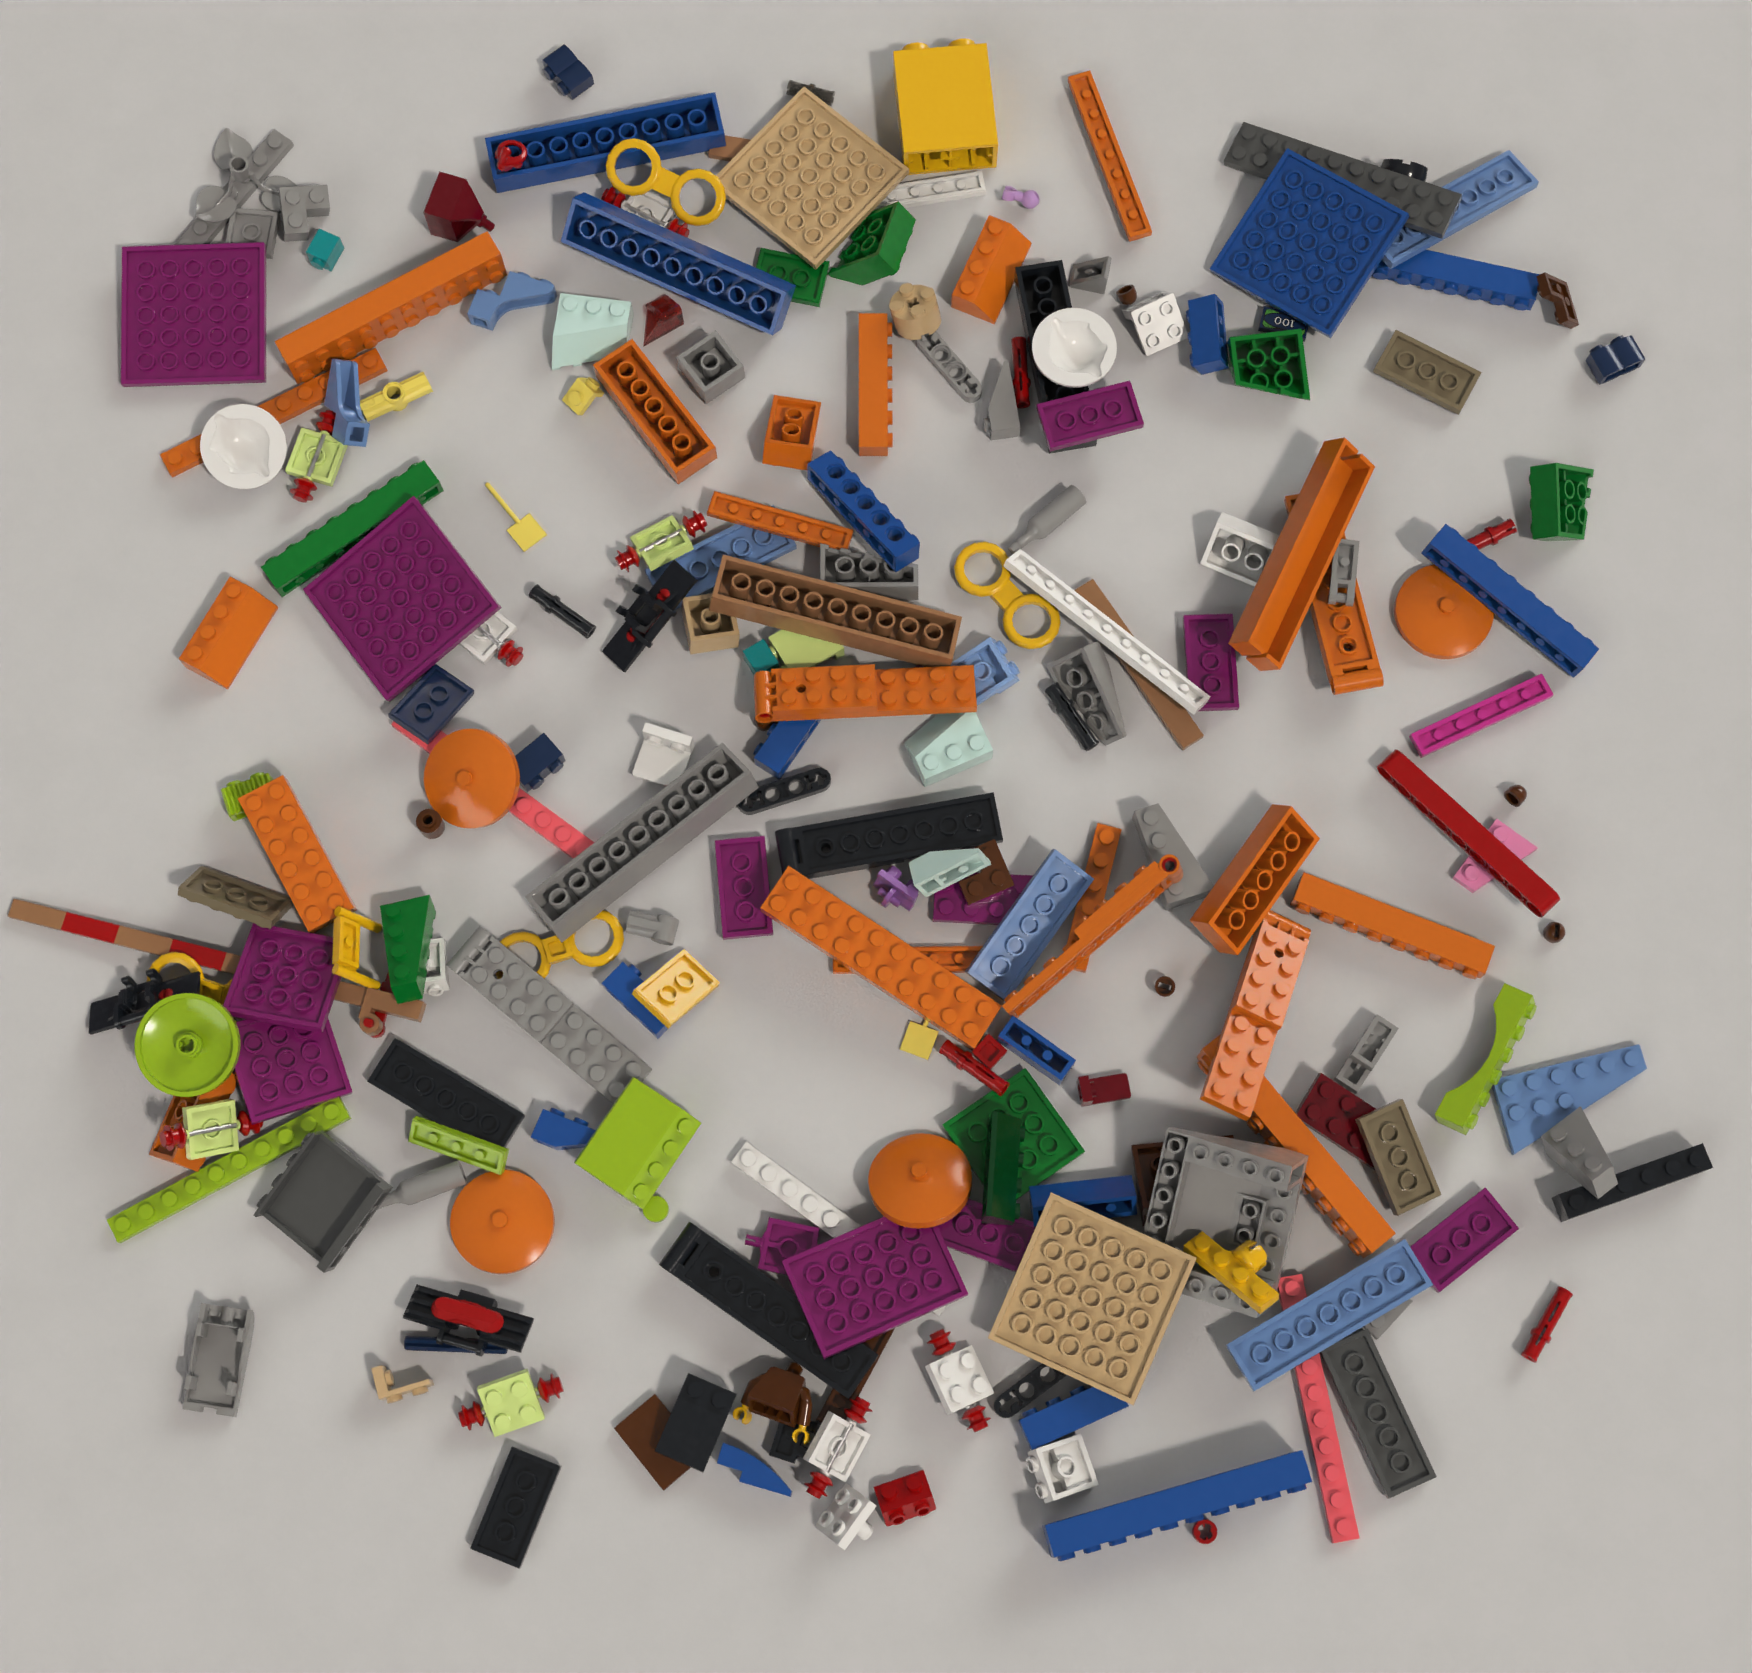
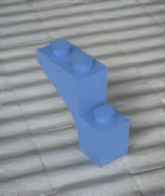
(518, 293)
(344, 400)

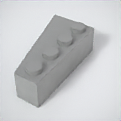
(868, 574)
(1161, 838)

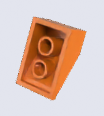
(791, 432)

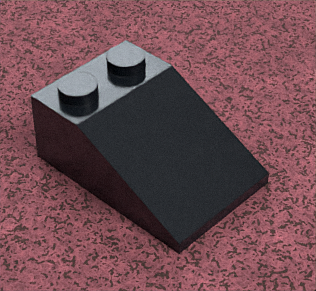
(695, 1422)

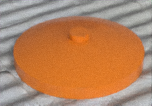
(1440, 615)
(471, 778)
(920, 1180)
(502, 1222)

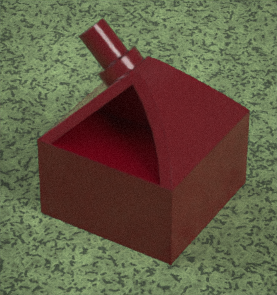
(454, 209)

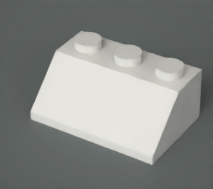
(1239, 549)

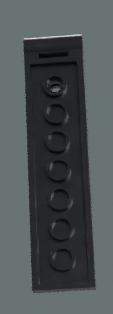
(889, 836)
(761, 1307)

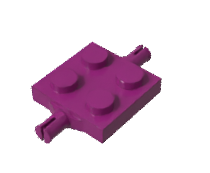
(781, 1242)

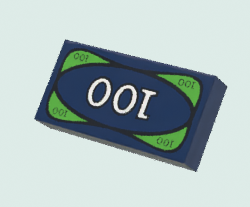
(1276, 320)

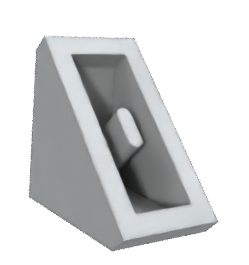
(1091, 275)

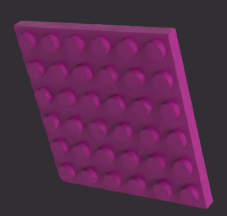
(193, 314)
(402, 598)

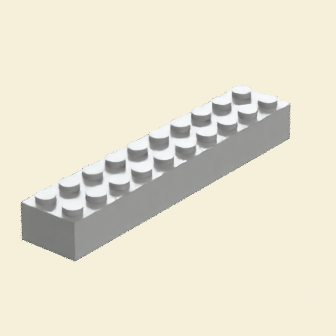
(642, 842)

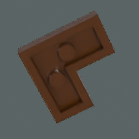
(1558, 293)
(990, 879)

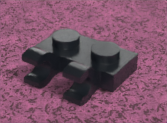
(784, 1446)

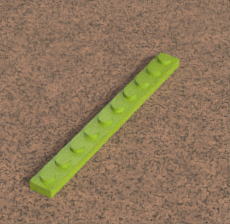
(226, 1170)

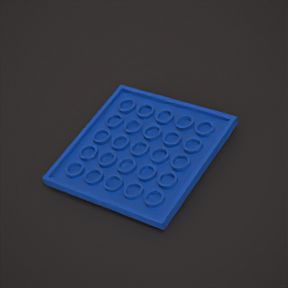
(1309, 242)

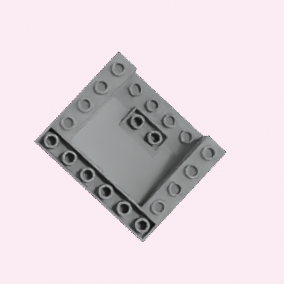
(1232, 1195)

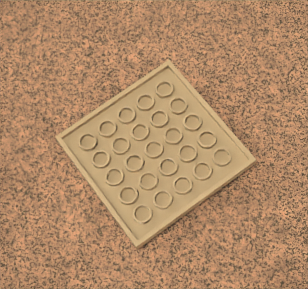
(810, 177)
(1092, 1298)

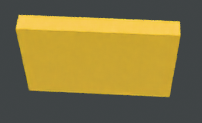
(675, 988)

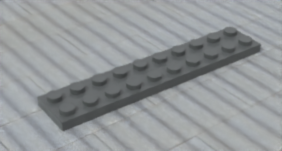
(1428, 205)

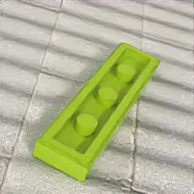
(458, 1145)

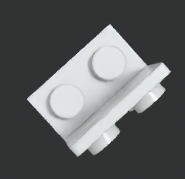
(1157, 322)
(662, 755)

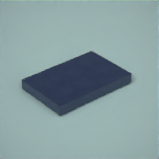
(431, 703)

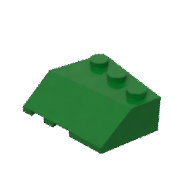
(876, 246)
(1270, 363)
(1559, 501)

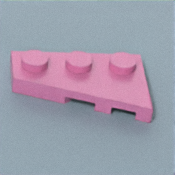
(1474, 876)

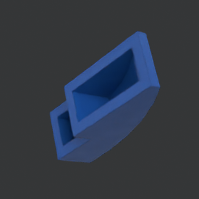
(753, 1470)

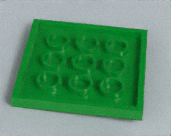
(1047, 1140)

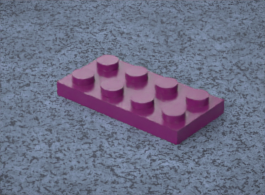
(1090, 416)
(1211, 659)
(743, 887)
(952, 907)
(1463, 1239)
(989, 1242)

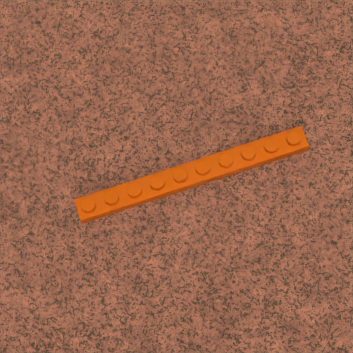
(281, 408)

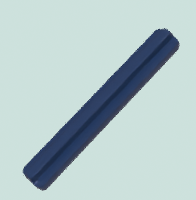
(424, 1343)

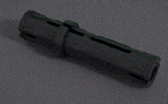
(553, 605)
(1071, 716)

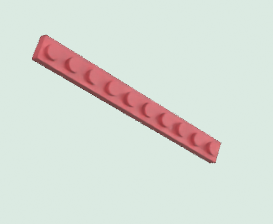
(529, 811)
(1321, 1430)

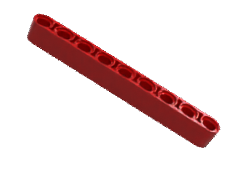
(1468, 833)

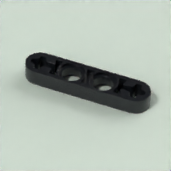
(786, 795)
(1039, 1388)

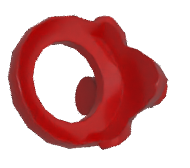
(503, 154)

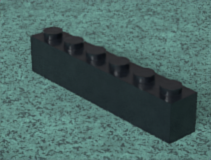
(1635, 1182)

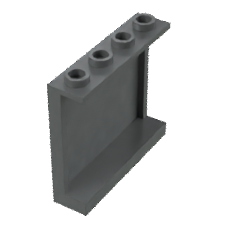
(323, 1199)

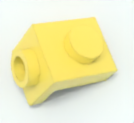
(582, 394)

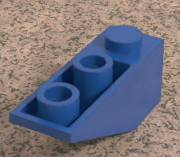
(559, 1132)

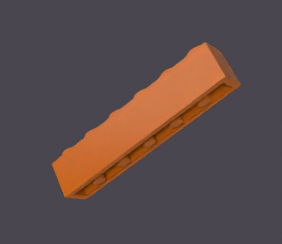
(873, 384)

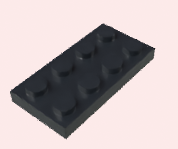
(516, 1507)

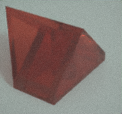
(661, 318)

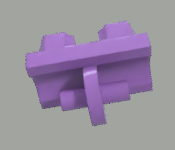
(895, 891)

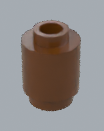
(431, 830)

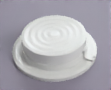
(1074, 347)
(243, 446)

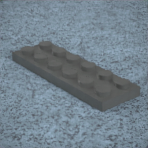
(1377, 1414)

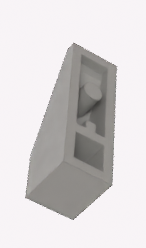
(1002, 411)

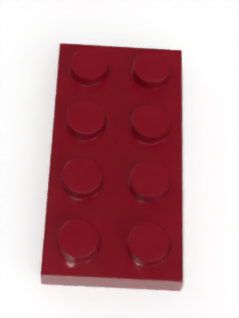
(1332, 1114)

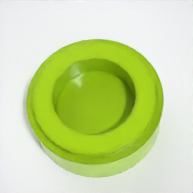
(656, 1209)

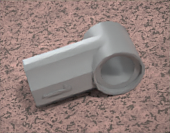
(660, 928)

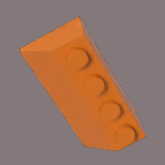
(990, 270)
(228, 633)
(175, 1115)

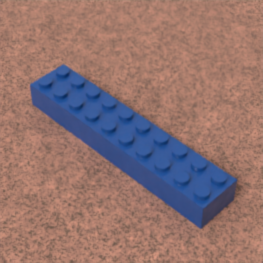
(584, 144)
(677, 263)
(1177, 1503)

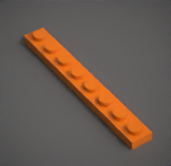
(1109, 156)

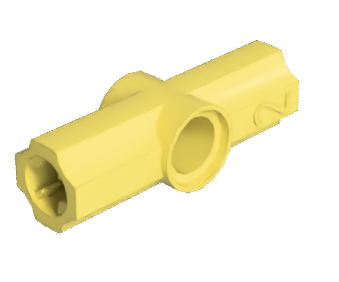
(409, 390)

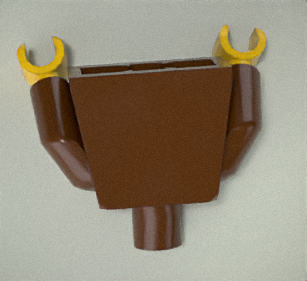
(780, 1397)

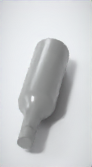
(1051, 517)
(427, 1185)

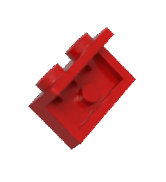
(905, 1498)

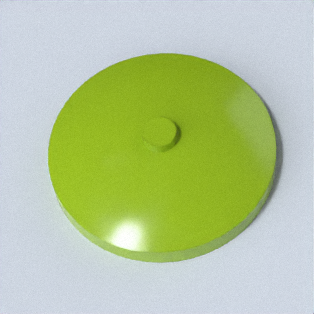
(187, 1045)

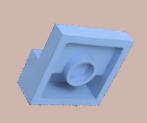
(991, 668)

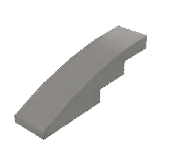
(1366, 1054)

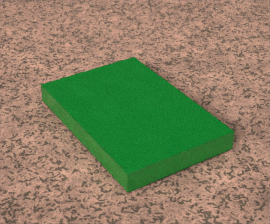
(795, 270)

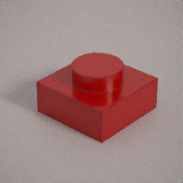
(989, 1052)

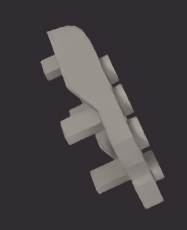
(219, 1359)

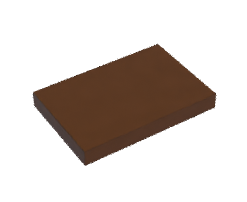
(642, 1433)

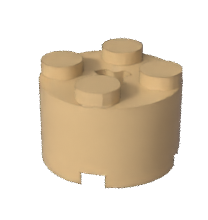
(915, 311)

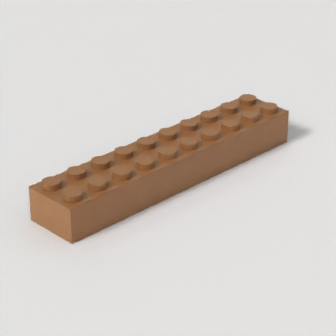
(835, 613)

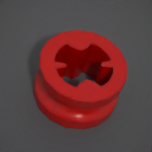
(1196, 1533)

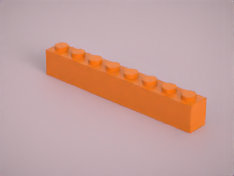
(1392, 926)

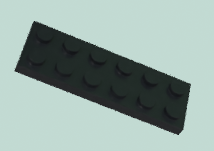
(444, 1095)

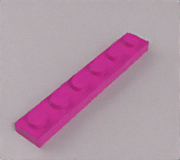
(1481, 715)

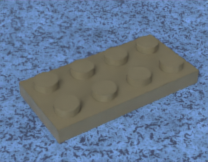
(1427, 372)
(235, 897)
(1398, 1157)

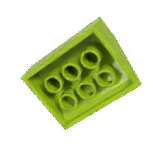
(637, 1143)

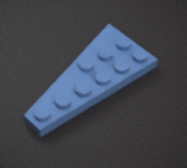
(1544, 1096)

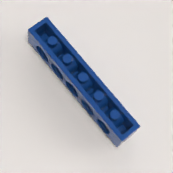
(863, 511)

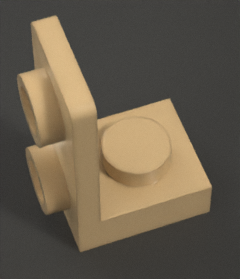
(384, 1380)

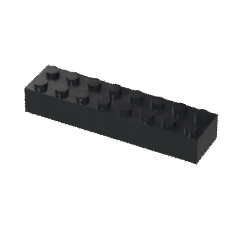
(1041, 292)

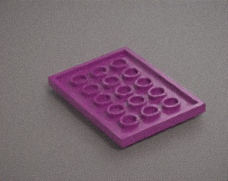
(872, 1282)

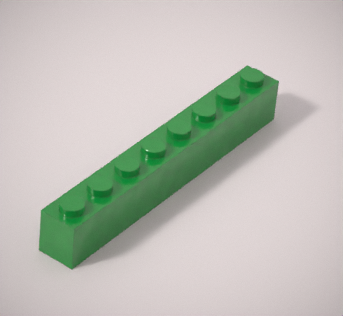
(342, 532)

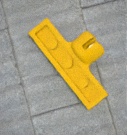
(1235, 1269)

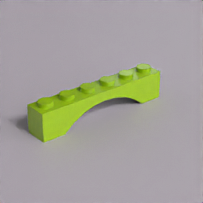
(1463, 1103)

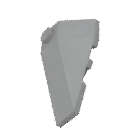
(1089, 683)

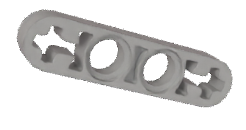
(947, 365)

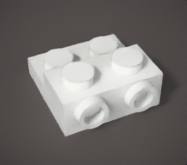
(437, 971)
(1061, 1468)

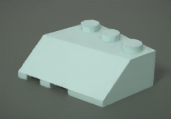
(589, 329)
(948, 746)

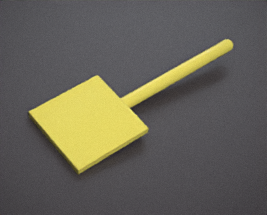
(525, 531)
(919, 1040)

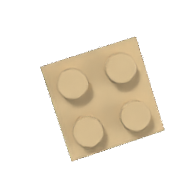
(708, 629)

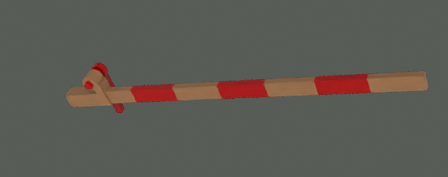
(374, 1003)

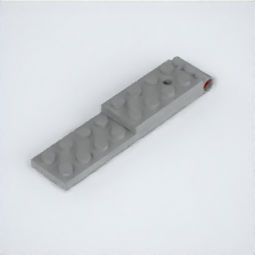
(547, 1015)

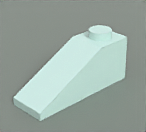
(943, 868)

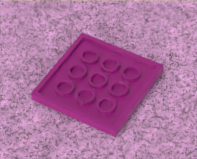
(284, 979)
(287, 1069)

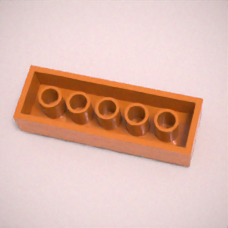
(655, 411)
(296, 853)
(1254, 879)

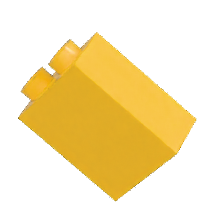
(945, 107)

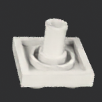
(847, 1517)

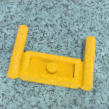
(347, 946)

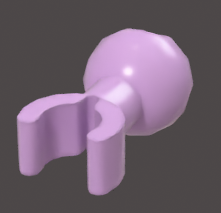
(1029, 198)

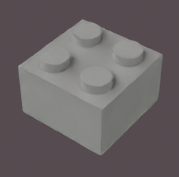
(711, 367)

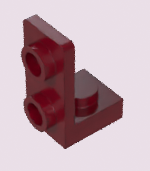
(1103, 1089)

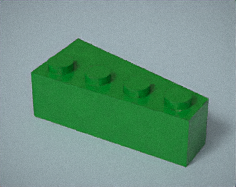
(407, 942)

